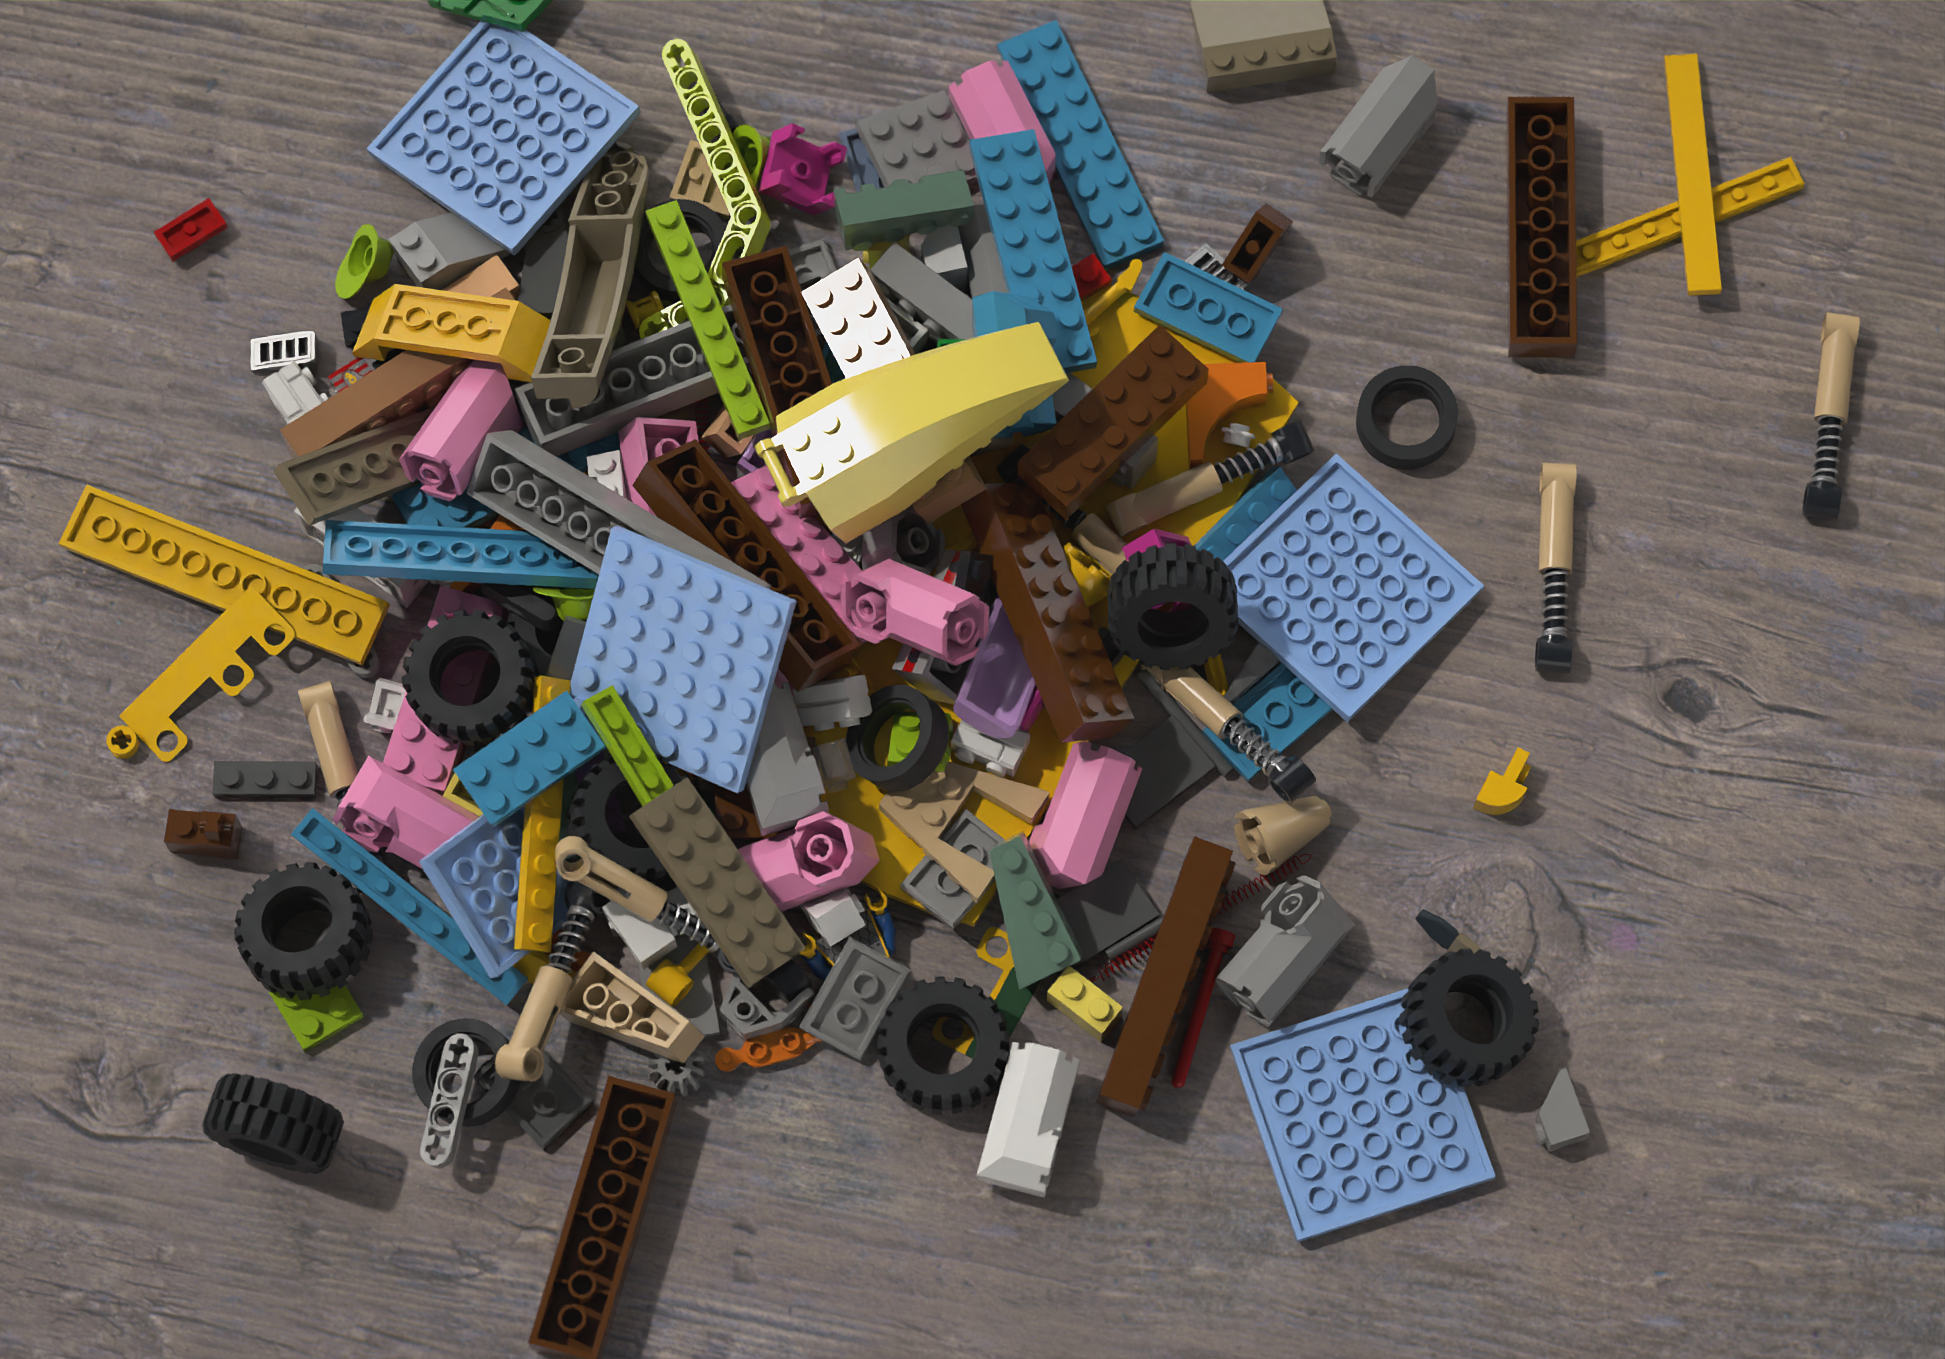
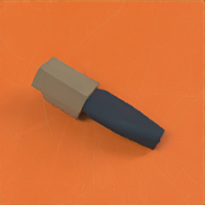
(1444, 933)

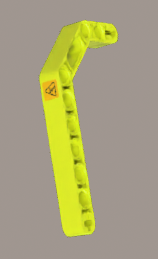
(728, 181)

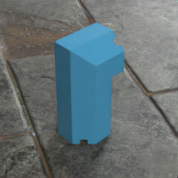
(1002, 311)

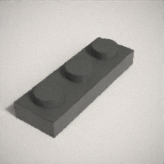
(265, 779)

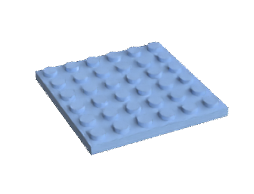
(503, 132)
(1345, 587)
(685, 654)
(1356, 1118)

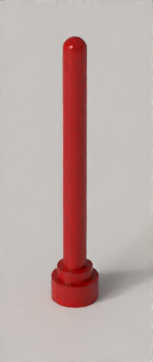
(1218, 944)

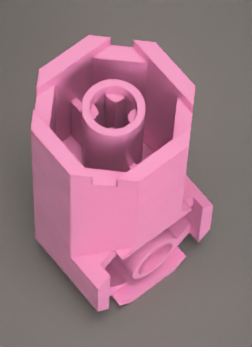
(995, 104)
(454, 433)
(915, 610)
(398, 813)
(1084, 815)
(811, 859)

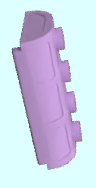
(996, 681)

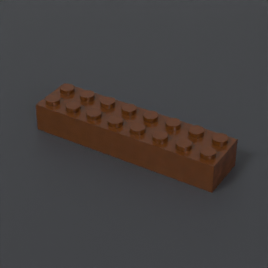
(1541, 227)
(776, 339)
(701, 502)
(1048, 613)
(1164, 976)
(603, 1221)

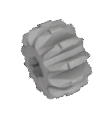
(678, 1081)

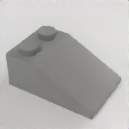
(442, 250)

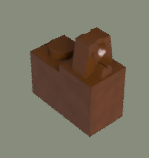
(1257, 243)
(203, 833)

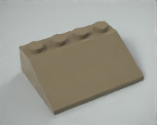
(1261, 41)

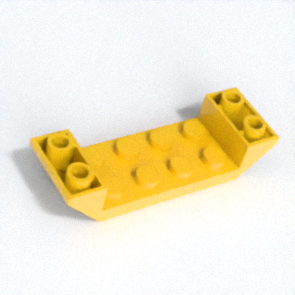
(454, 326)

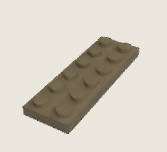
(351, 470)
(717, 882)

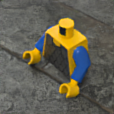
(877, 933)

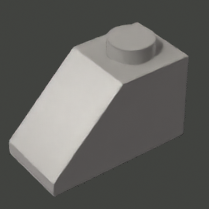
(1561, 1116)

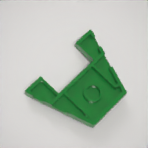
(504, 13)

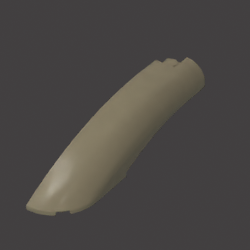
(594, 277)

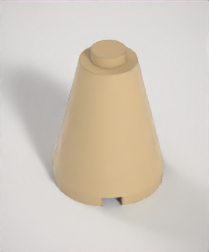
(1280, 830)

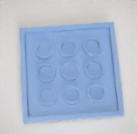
(479, 885)

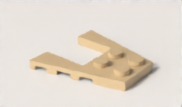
(933, 804)

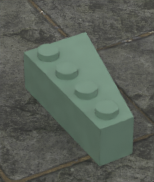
(902, 209)
(1032, 916)

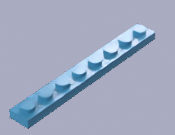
(401, 901)

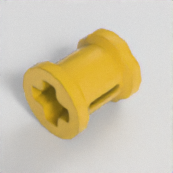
(643, 308)

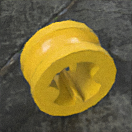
(113, 736)

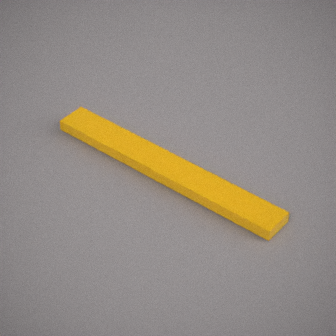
(1692, 175)
(1664, 223)

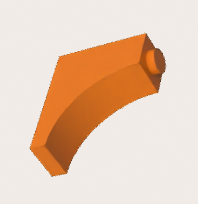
(1227, 391)

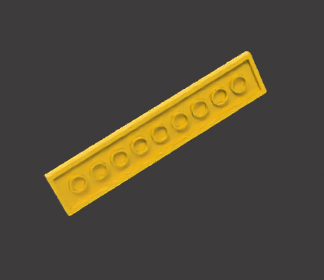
(221, 570)

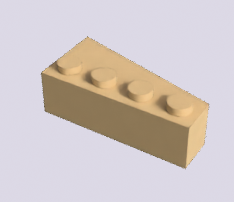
(621, 1008)

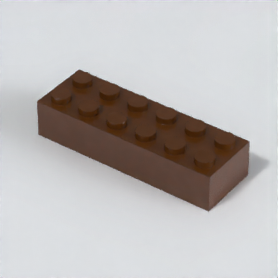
(1112, 422)

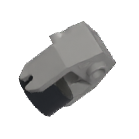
(786, 982)

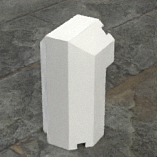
(1028, 1119)

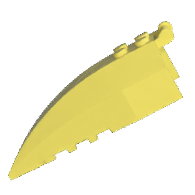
(897, 429)

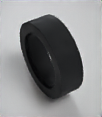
(694, 214)
(1415, 379)
(925, 754)
(430, 1054)

